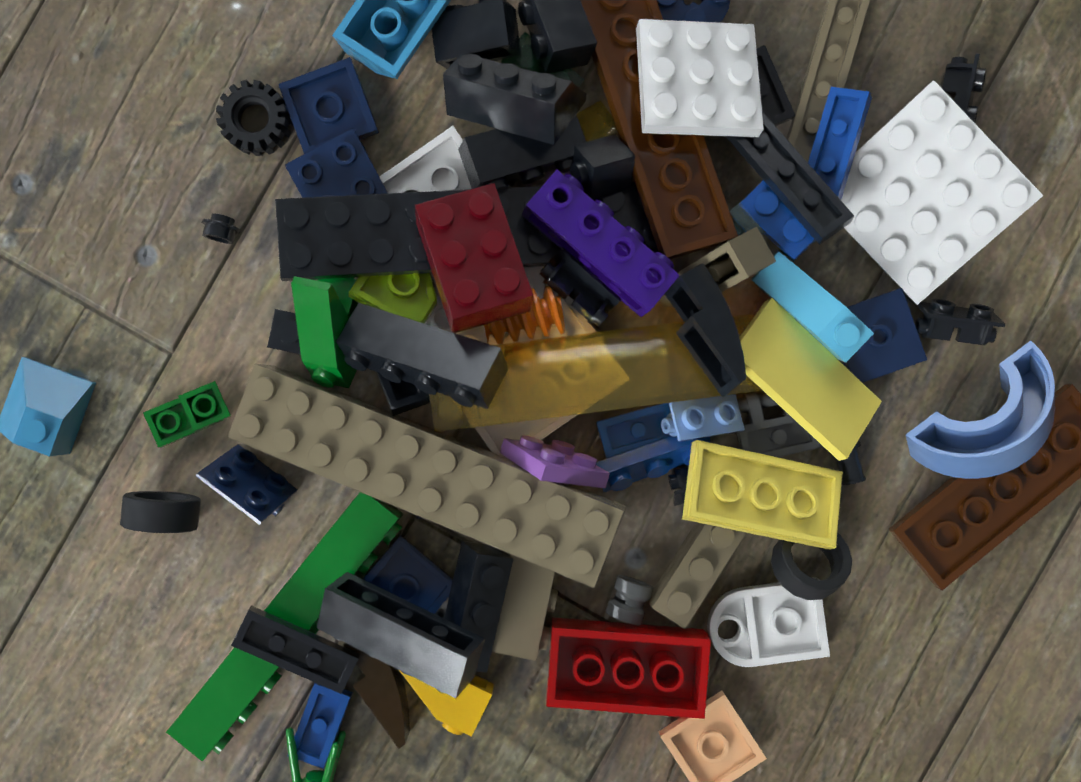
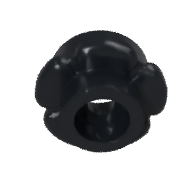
(220, 228)

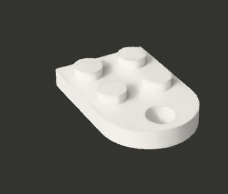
(771, 626)

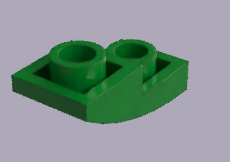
(187, 414)

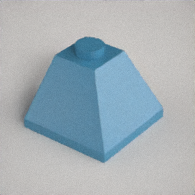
(45, 408)

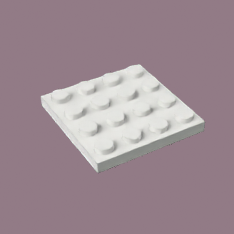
(931, 193)

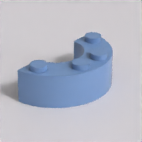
(1001, 440)

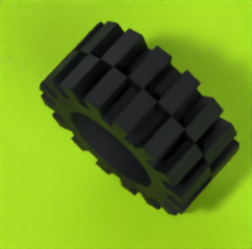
(234, 107)

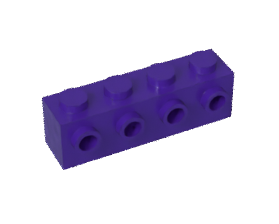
(600, 242)

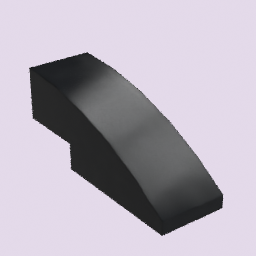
(708, 328)

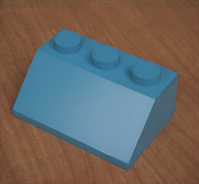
(387, 32)

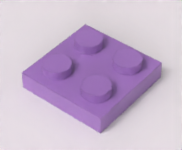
(554, 462)

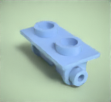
(703, 418)

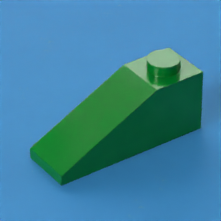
(319, 324)

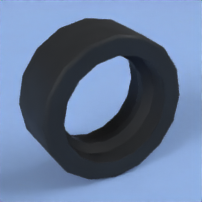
(160, 512)
(806, 587)

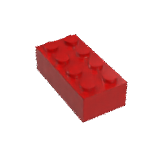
(628, 668)

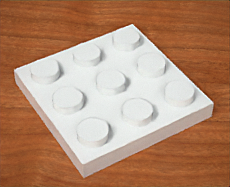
(698, 78)

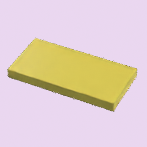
(806, 380)
(762, 495)

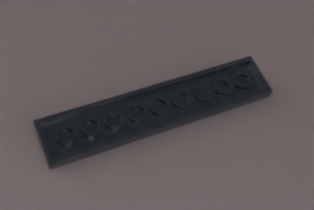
(381, 237)

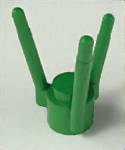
(314, 775)

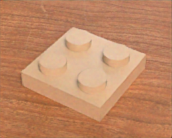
(715, 746)

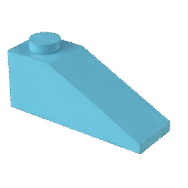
(813, 307)

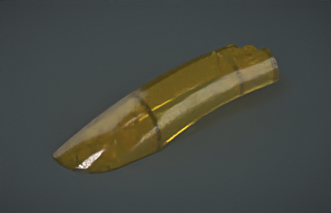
(589, 376)

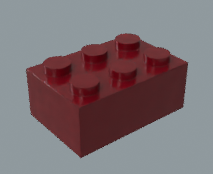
(473, 258)

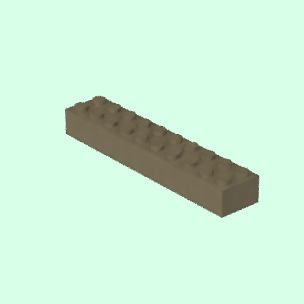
(427, 473)

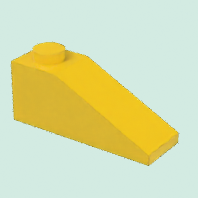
(456, 714)

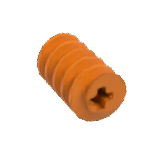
(542, 314)

